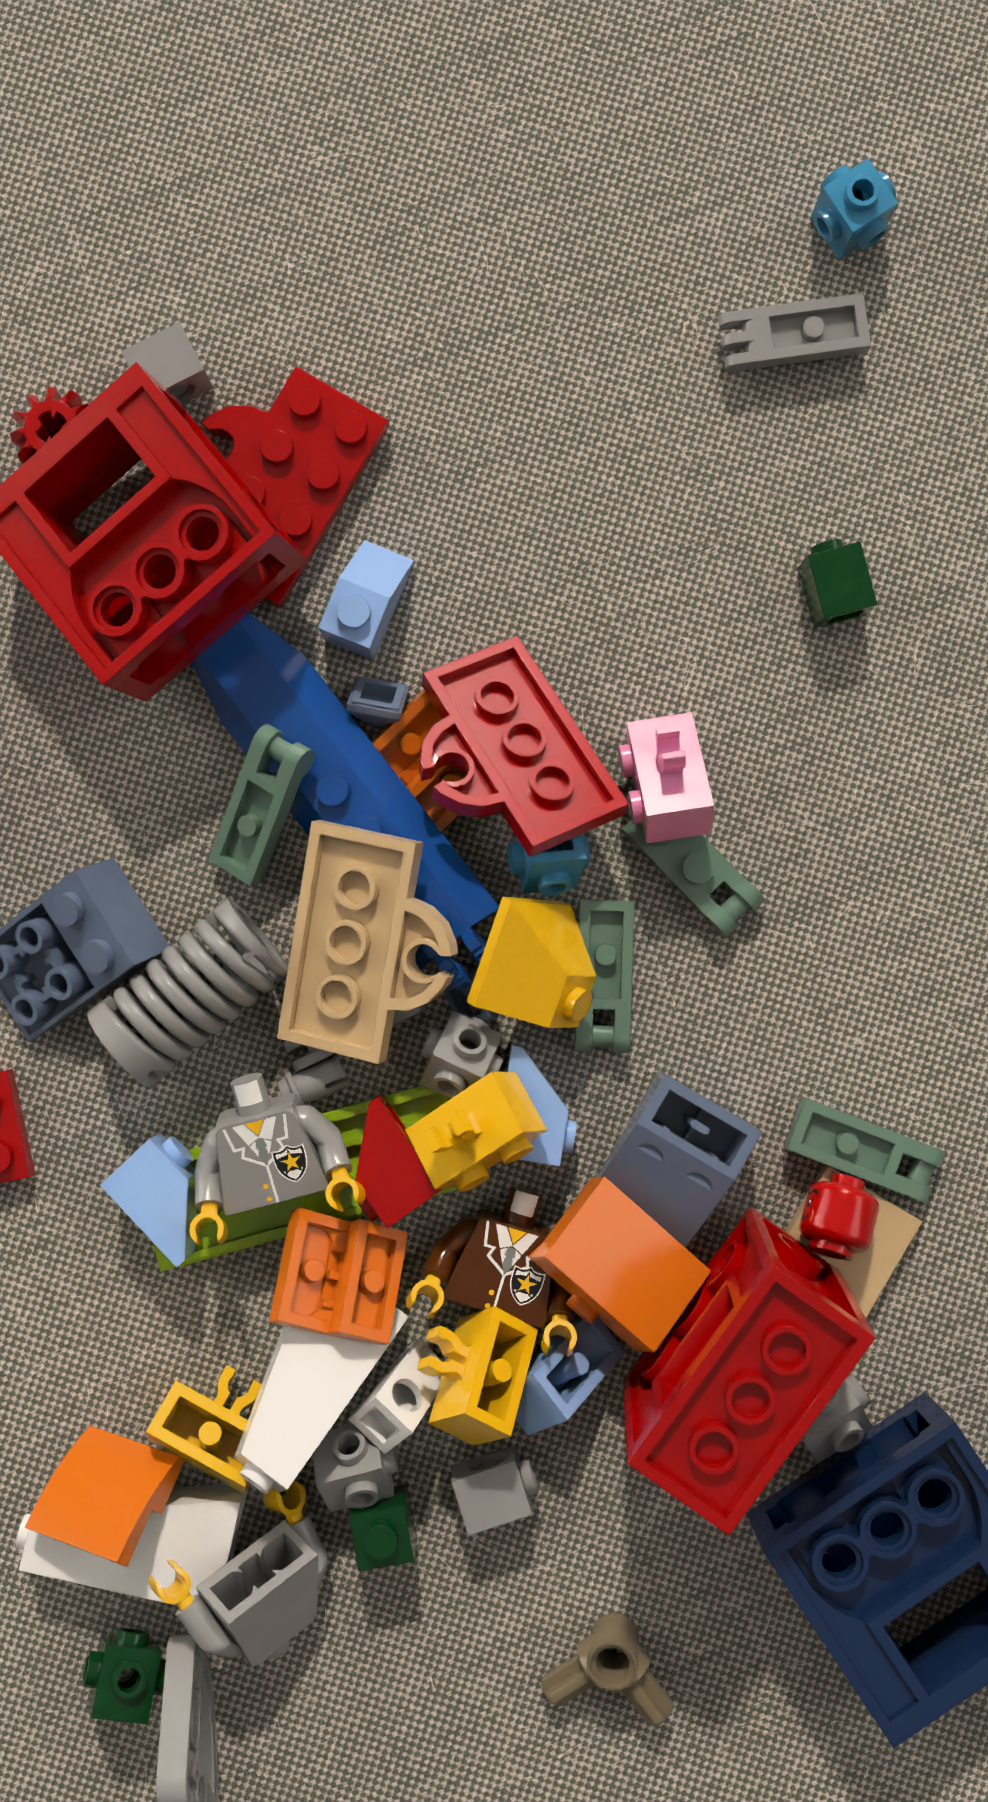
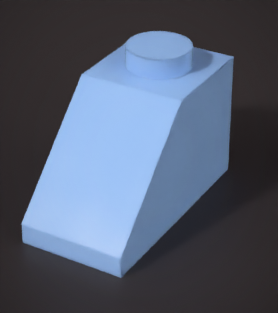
(365, 599)
(550, 1107)
(158, 1194)
(561, 1383)

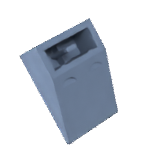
(74, 947)
(679, 1156)

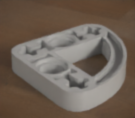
(188, 1726)

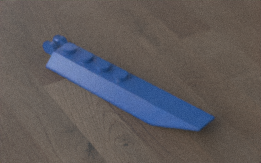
(265, 680)

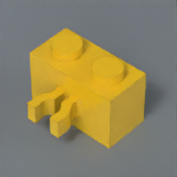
(476, 1131)
(481, 1374)
(204, 1429)

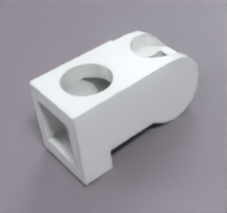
(397, 1400)

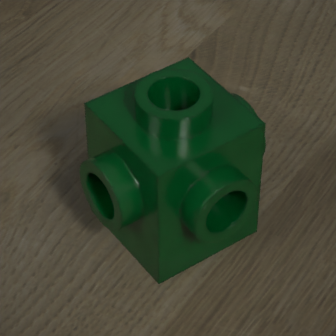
(126, 1697)

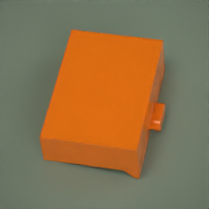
(620, 1266)

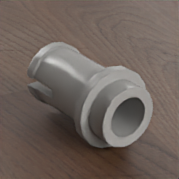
(315, 1081)

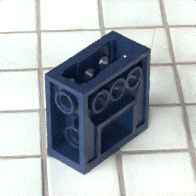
(876, 1538)

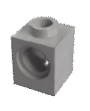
(171, 362)
(494, 1489)

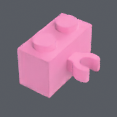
(668, 778)

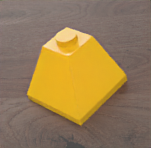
(535, 965)

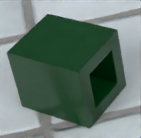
(836, 583)
(384, 1531)

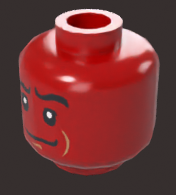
(839, 1217)

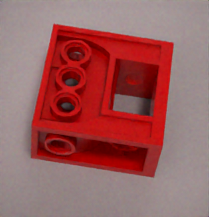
(167, 564)
(742, 1371)

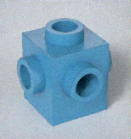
(854, 207)
(552, 870)

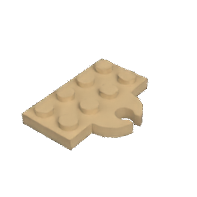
(359, 942)

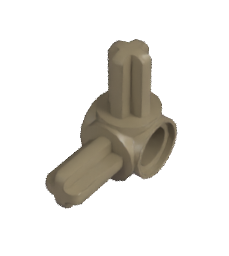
(611, 1672)

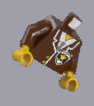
(489, 1265)

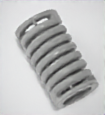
(247, 975)

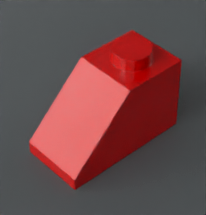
(390, 1167)

